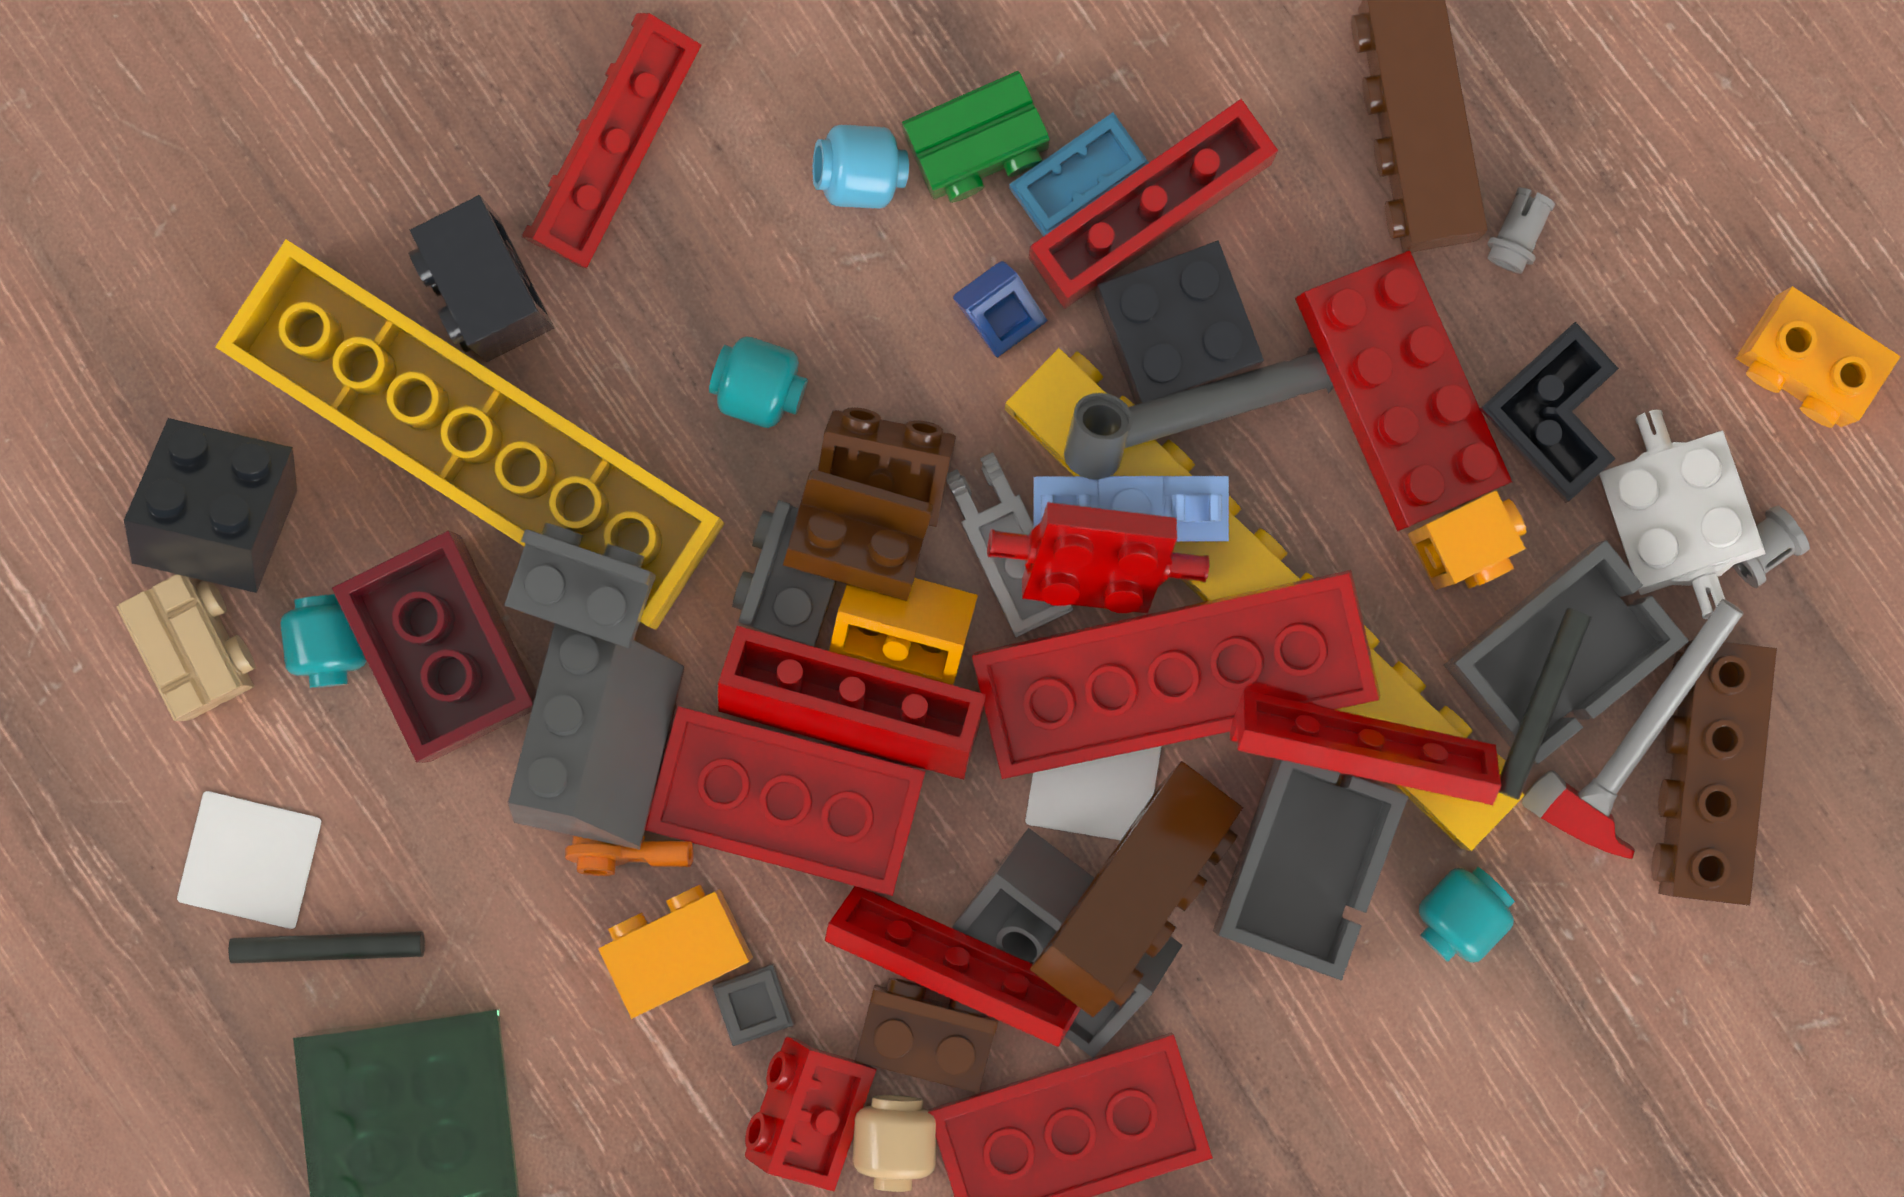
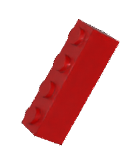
(1152, 203)
(850, 702)

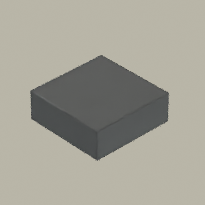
(753, 1004)

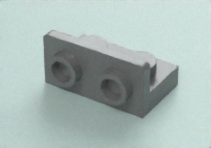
(579, 586)
(778, 596)

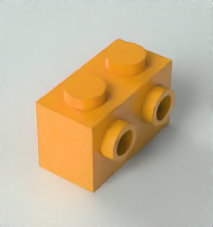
(1816, 359)
(1470, 542)
(912, 635)
(674, 952)

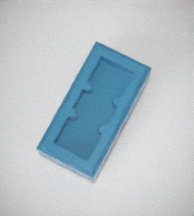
(1078, 174)

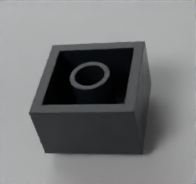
(481, 279)
(1178, 324)
(211, 505)

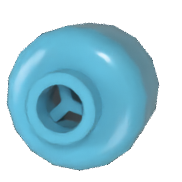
(859, 166)

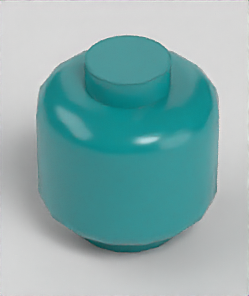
(757, 382)
(320, 642)
(1466, 915)

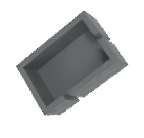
(1615, 653)
(1305, 862)

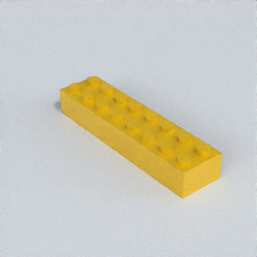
(459, 423)

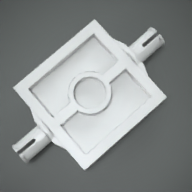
(1682, 512)

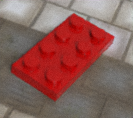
(1403, 390)
(785, 800)
(1075, 1127)

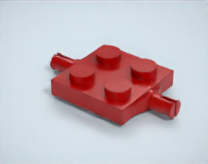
(1098, 557)

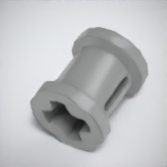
(1780, 539)

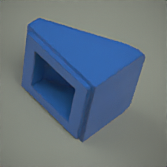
(1000, 308)

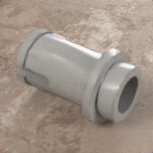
(1520, 231)

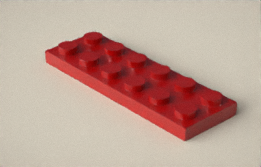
(1173, 673)

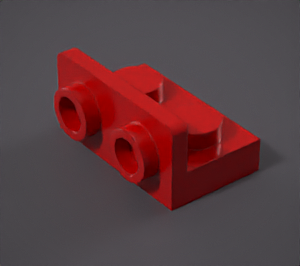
(807, 1114)

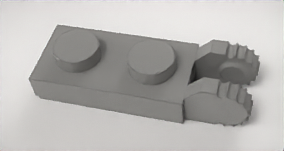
(1002, 573)

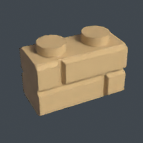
(187, 645)

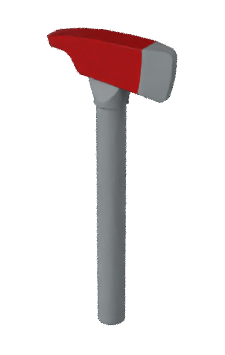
(1588, 812)

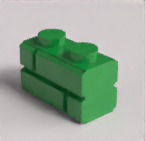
(977, 137)

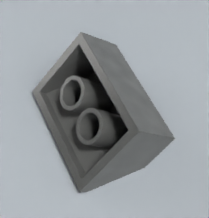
(595, 738)
(1023, 910)

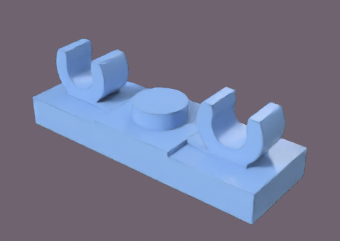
(1195, 501)

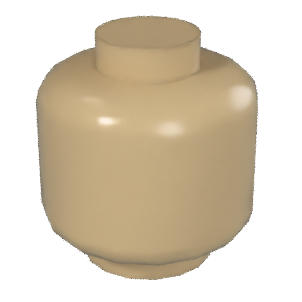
(894, 1142)

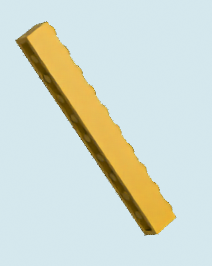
(1248, 564)

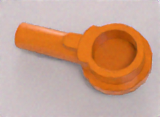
(601, 858)

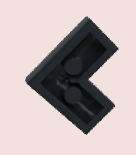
(1538, 415)

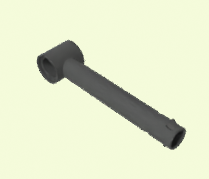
(1106, 425)

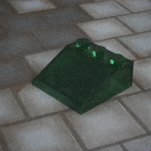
(407, 1108)

